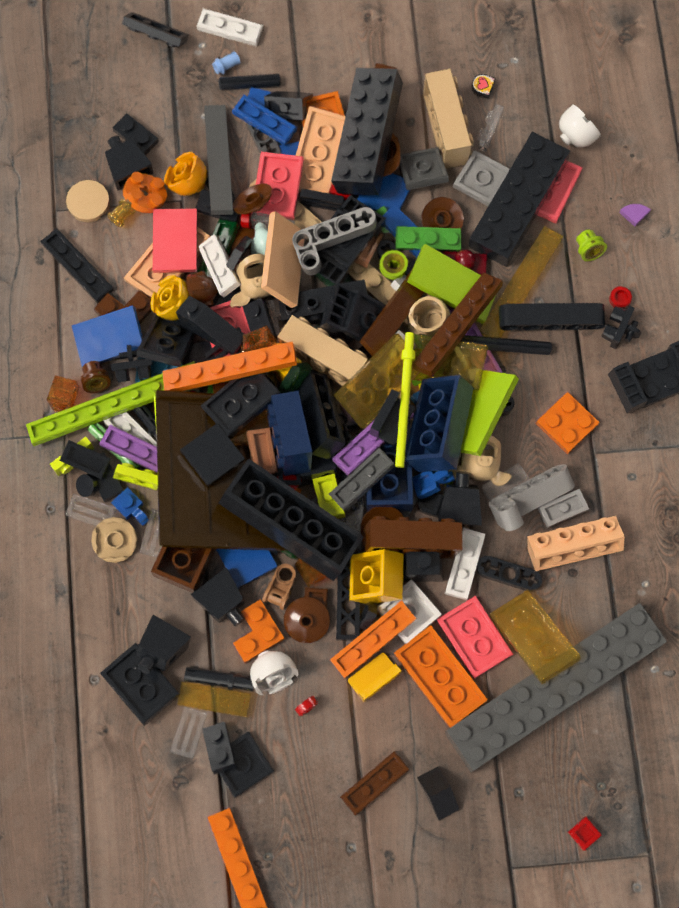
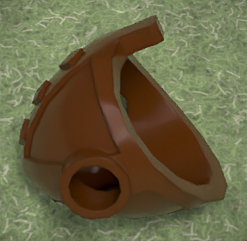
(202, 288)

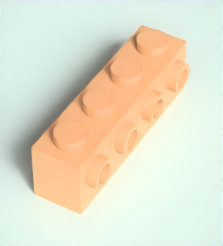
(575, 543)

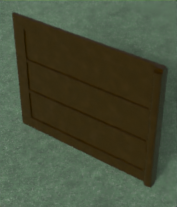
(185, 504)

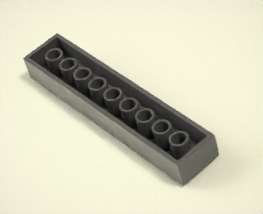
(534, 704)

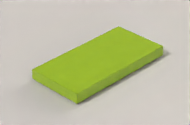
(444, 278)
(486, 410)

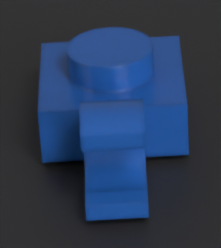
(428, 482)
(129, 505)

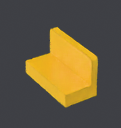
(374, 676)

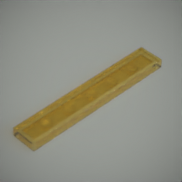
(524, 278)

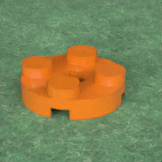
(152, 185)

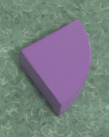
(634, 213)

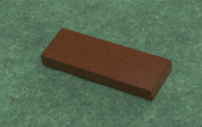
(374, 783)

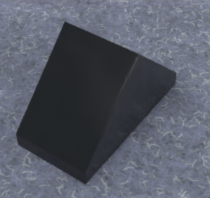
(438, 793)

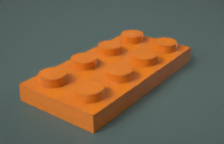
(440, 676)

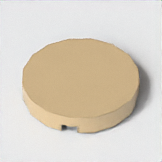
(87, 201)
(114, 539)

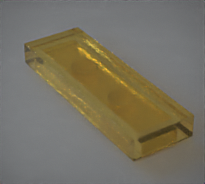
(214, 699)

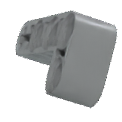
(336, 235)
(531, 494)

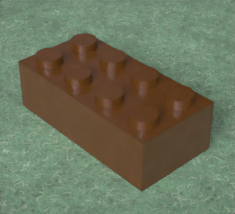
(413, 536)
(182, 566)

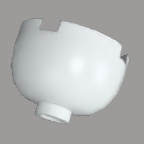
(577, 128)
(272, 672)

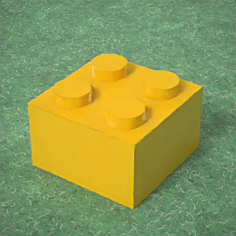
(376, 576)

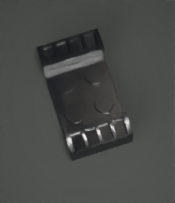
(340, 257)
(350, 312)
(648, 379)

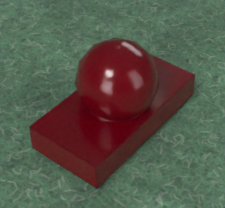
(473, 261)

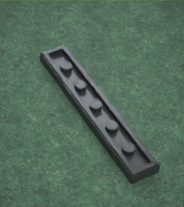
(218, 160)

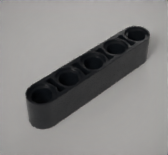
(551, 316)

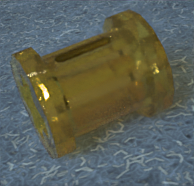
(121, 213)

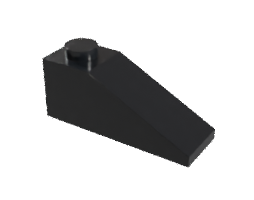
(209, 325)

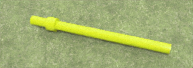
(407, 356)

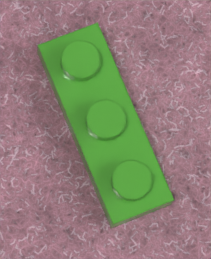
(438, 238)

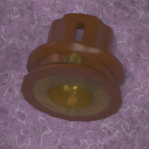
(94, 377)

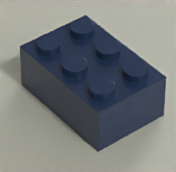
(289, 433)

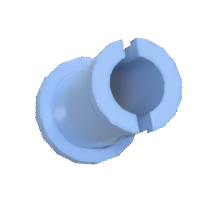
(226, 63)

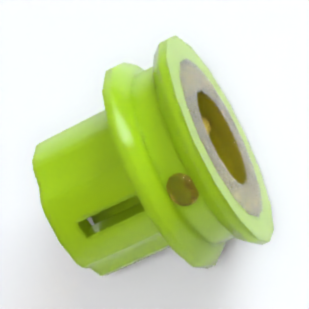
(590, 246)
(395, 259)

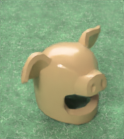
(250, 281)
(427, 315)
(485, 466)

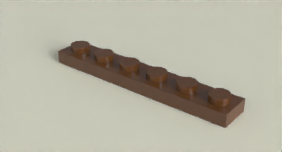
(457, 324)

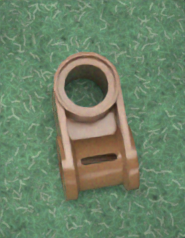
(280, 588)

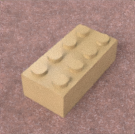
(447, 118)
(322, 351)

